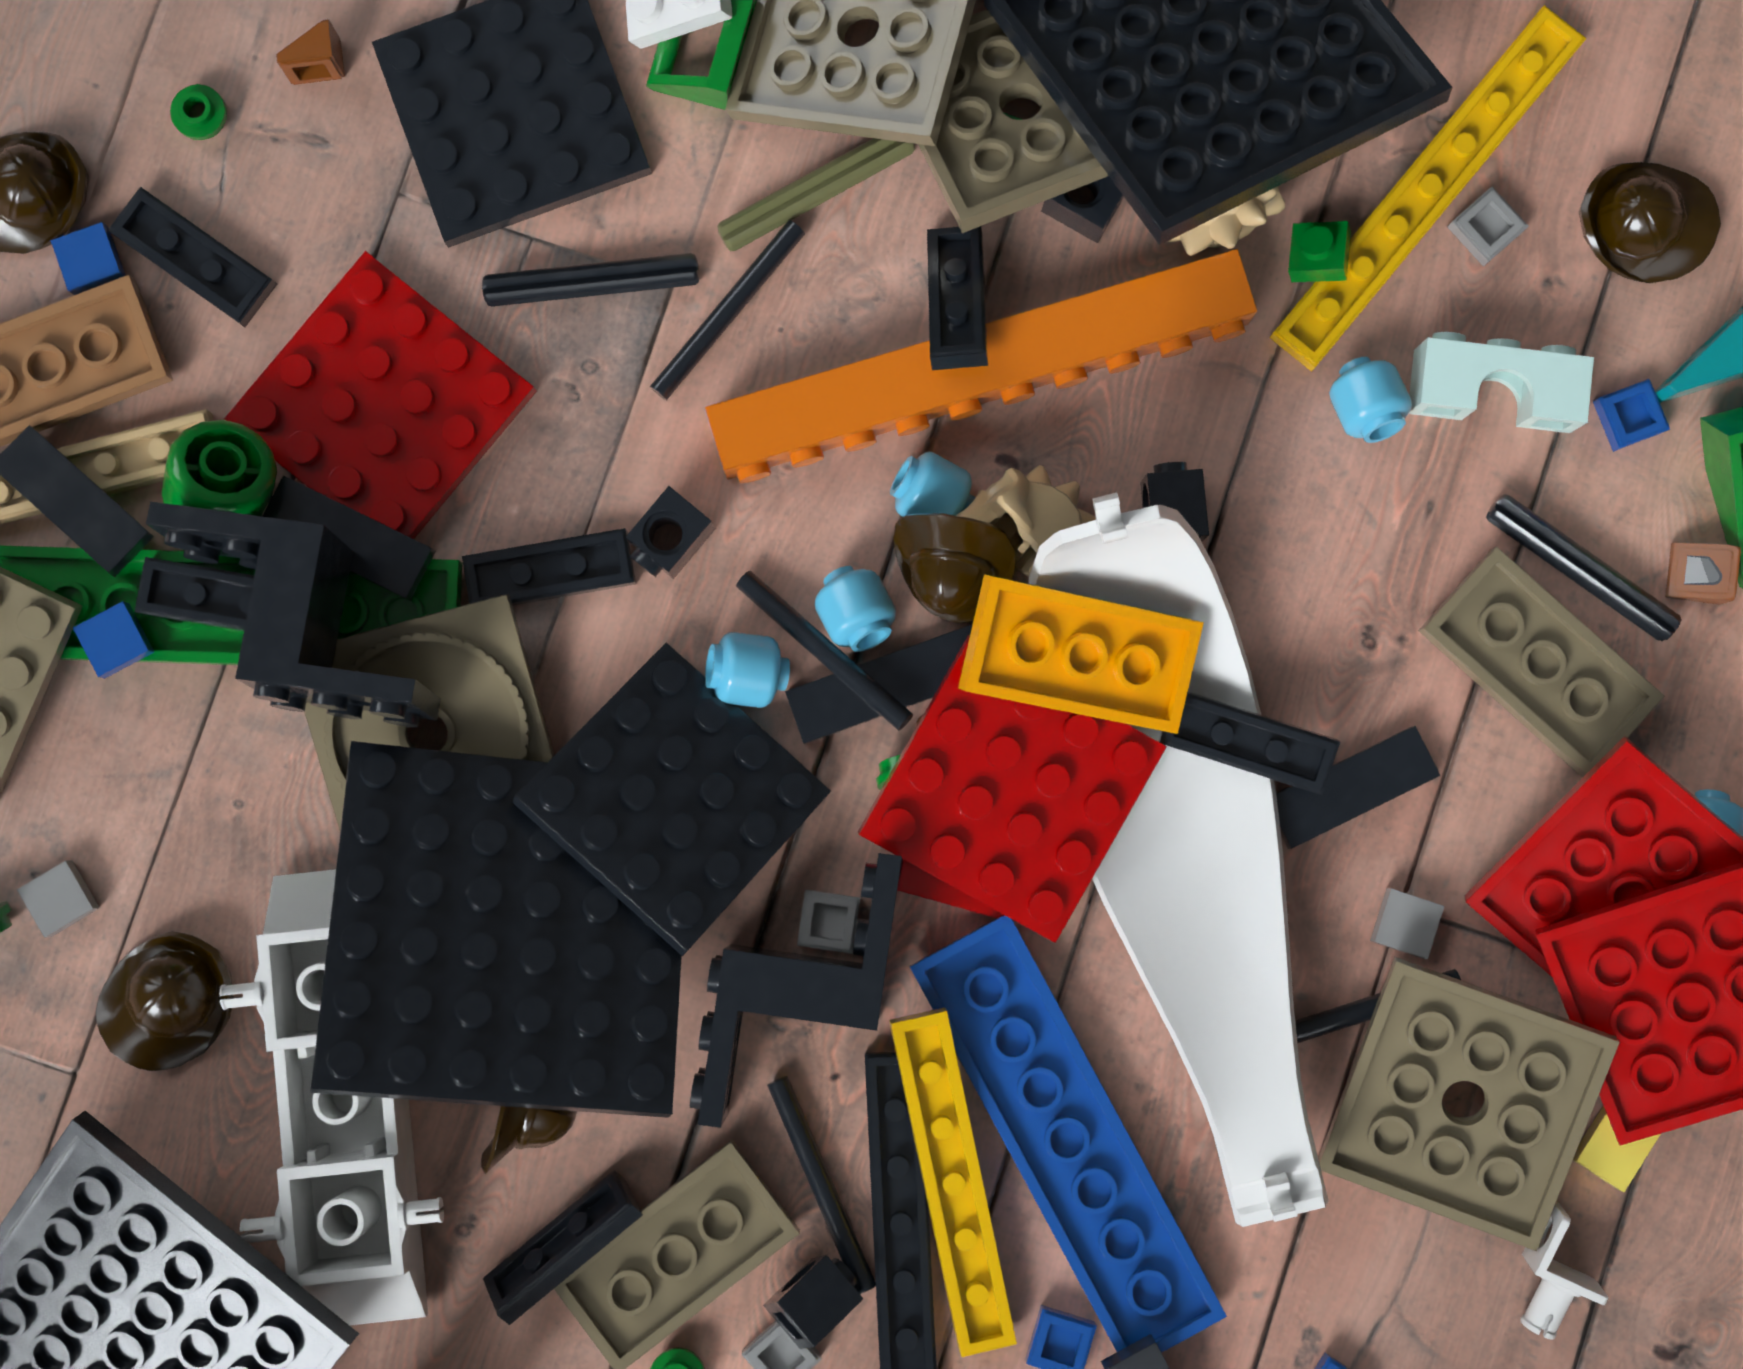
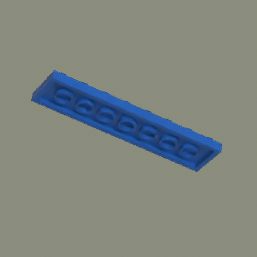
(1067, 1139)

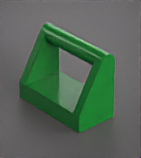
(717, 86)

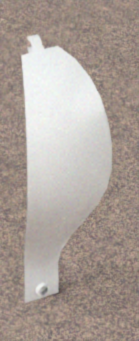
(1203, 873)

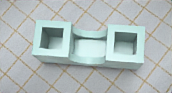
(1548, 384)

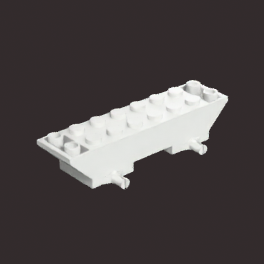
(348, 1161)

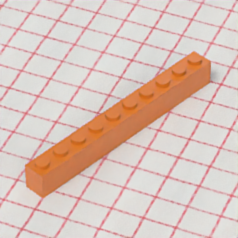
(1024, 353)

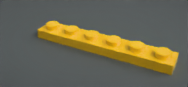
(953, 1182)

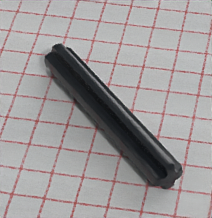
(590, 279)
(1583, 568)

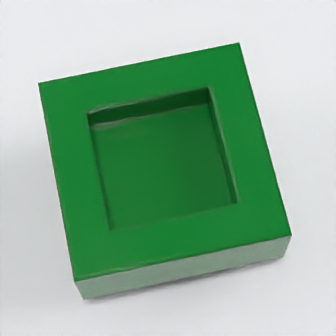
(1319, 251)

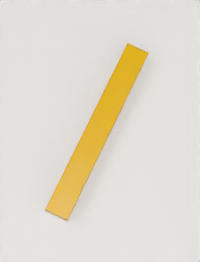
(1430, 186)

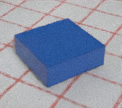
(88, 258)
(1631, 415)
(113, 640)
(1060, 1340)

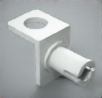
(1558, 1281)

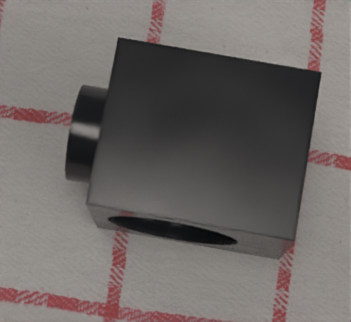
(1088, 218)
(1178, 489)
(669, 509)
(814, 1300)

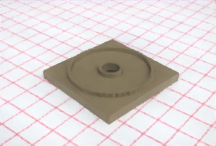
(890, 89)
(999, 163)
(464, 657)
(1482, 1169)

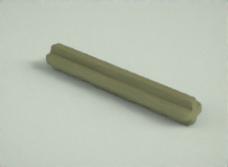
(811, 191)

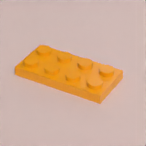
(1080, 654)

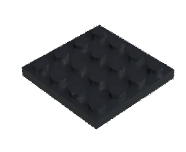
(510, 112)
(671, 798)

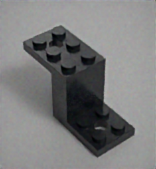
(293, 613)
(795, 989)

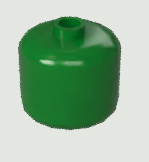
(220, 469)

